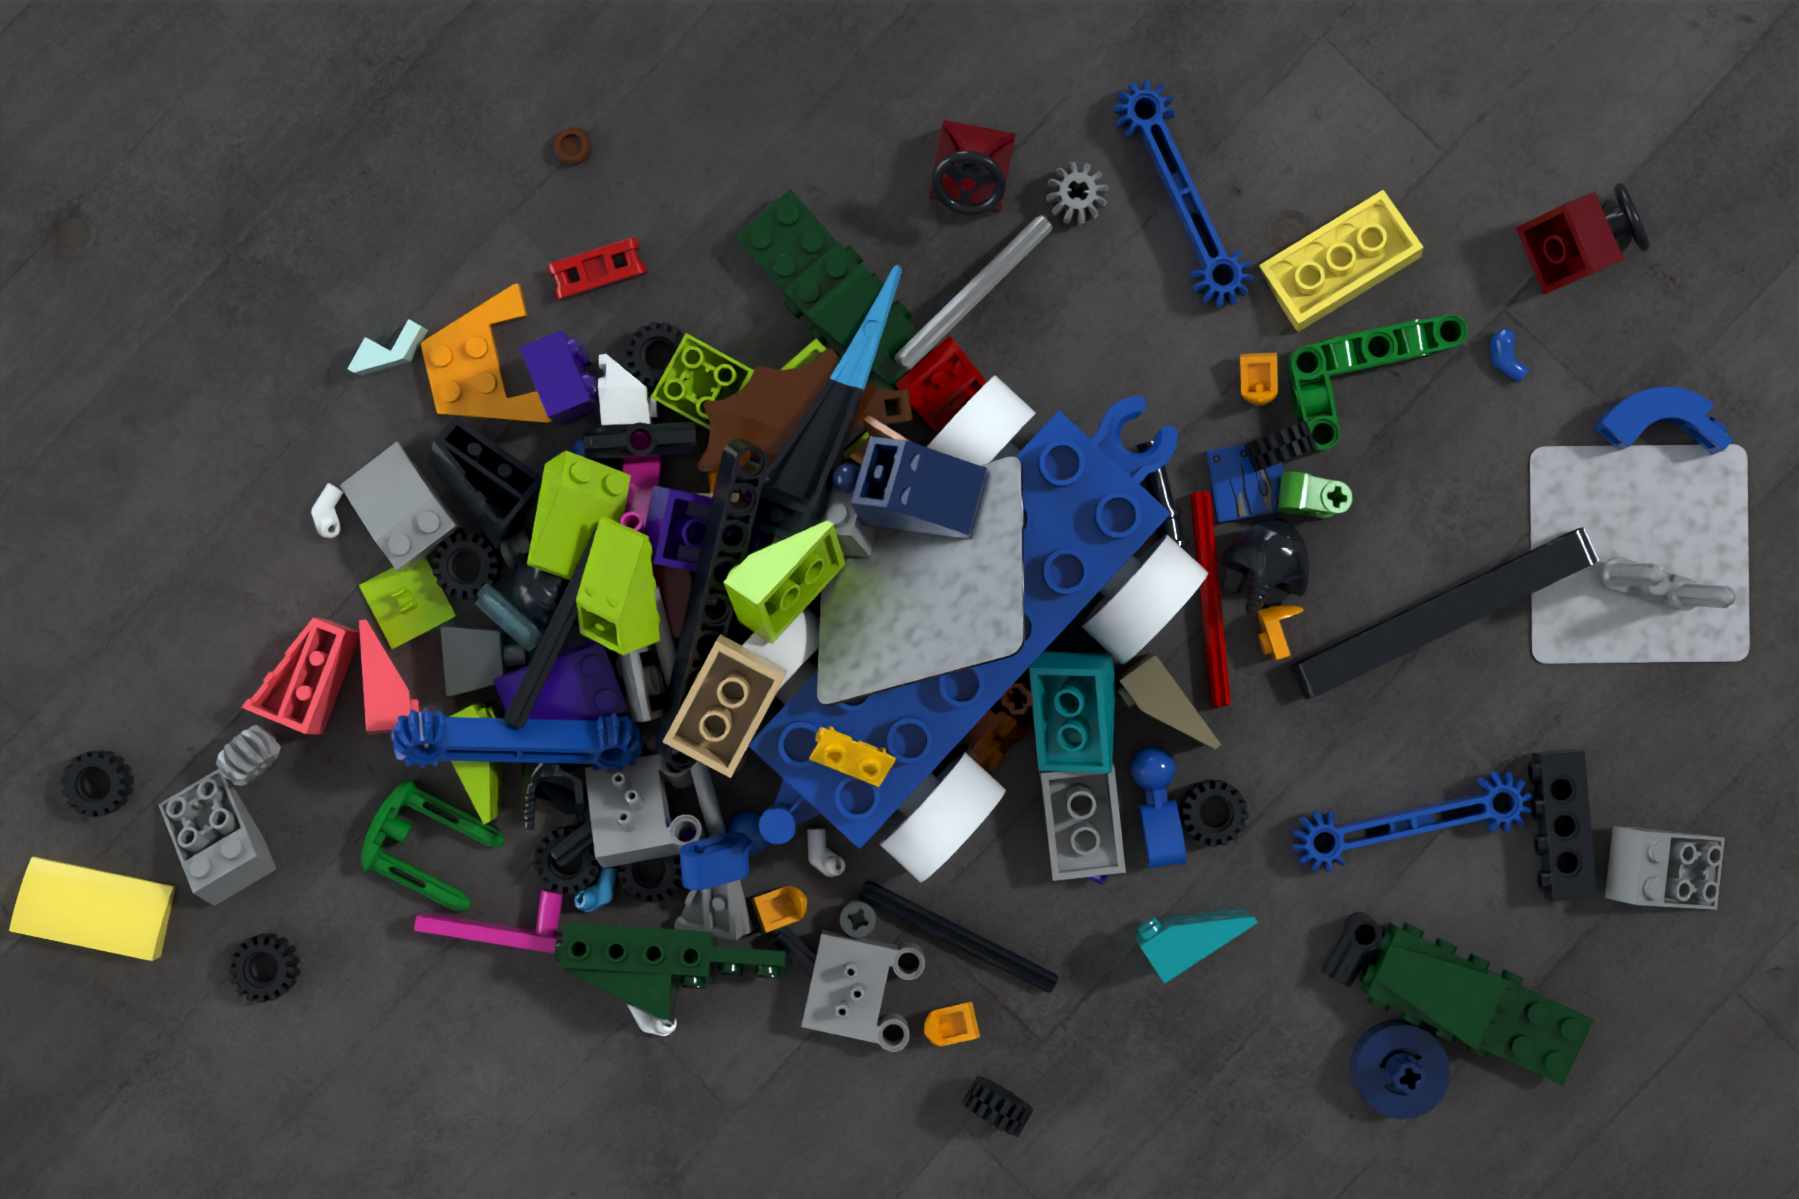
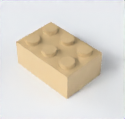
(725, 706)

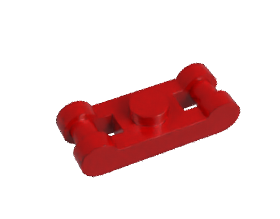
(596, 268)

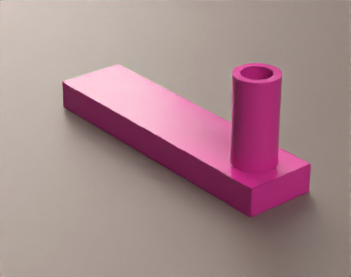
(643, 477)
(540, 939)

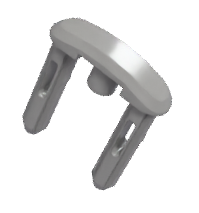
(1663, 588)

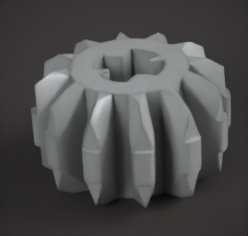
(1076, 180)
(248, 755)

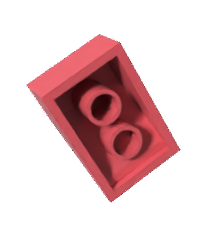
(383, 687)

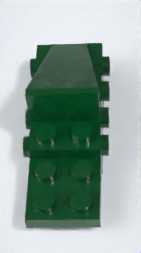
(825, 284)
(652, 982)
(1473, 1003)

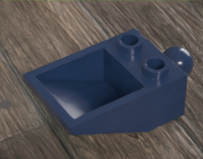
(913, 488)

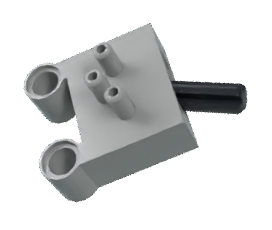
(850, 983)

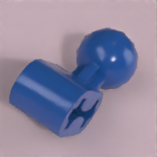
(1159, 818)
(723, 856)

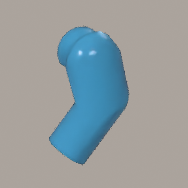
(598, 894)

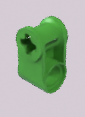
(1312, 495)

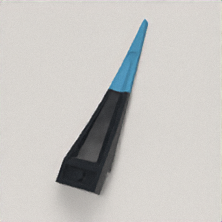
(802, 473)

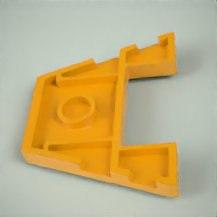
(467, 368)

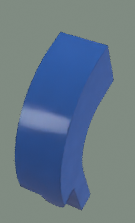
(1669, 405)

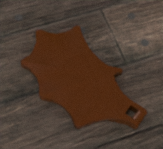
(776, 403)

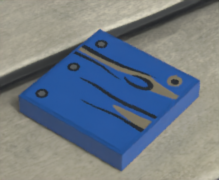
(1237, 488)

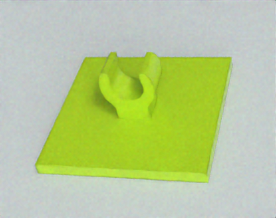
(407, 602)

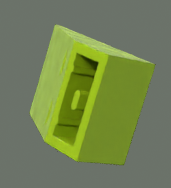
(697, 376)
(619, 590)

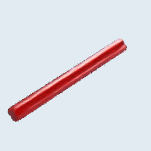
(1210, 600)

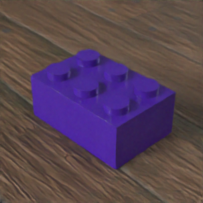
(561, 377)

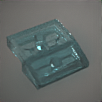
(509, 618)

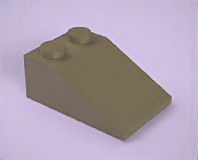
(1155, 692)

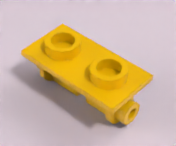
(851, 757)

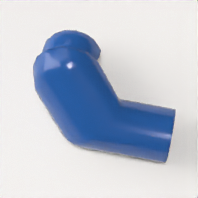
(1503, 355)

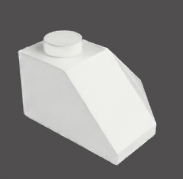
(623, 397)

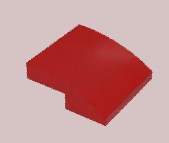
(941, 384)

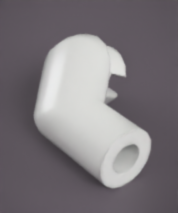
(324, 512)
(822, 857)
(651, 1025)

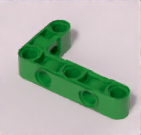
(1313, 392)

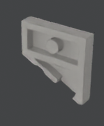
(714, 911)

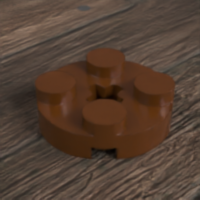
(994, 737)

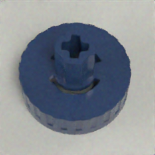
(1426, 1078)

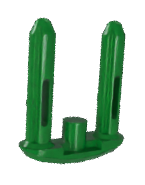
(389, 825)

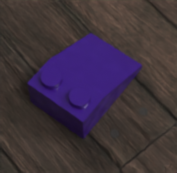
(677, 529)
(576, 689)

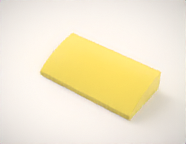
(1341, 260)
(93, 909)

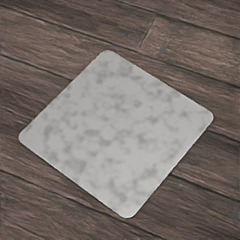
(1653, 508)
(927, 600)

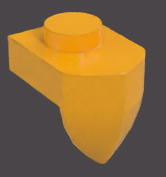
(1259, 377)
(1272, 637)
(780, 908)
(951, 1025)

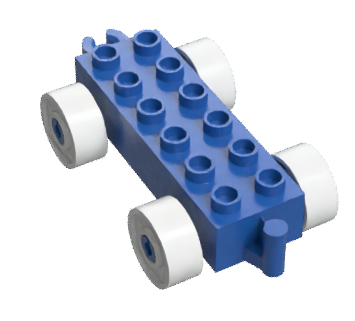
(1079, 539)

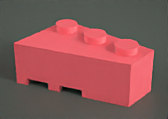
(308, 678)

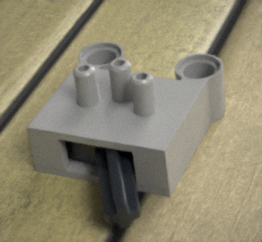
(630, 815)

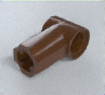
(1019, 696)

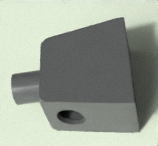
(476, 657)

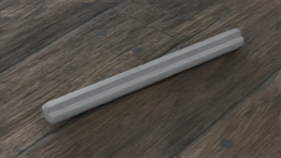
(973, 293)

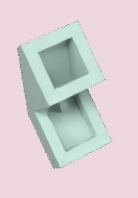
(374, 357)

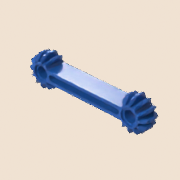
(1182, 192)
(432, 738)
(1413, 821)

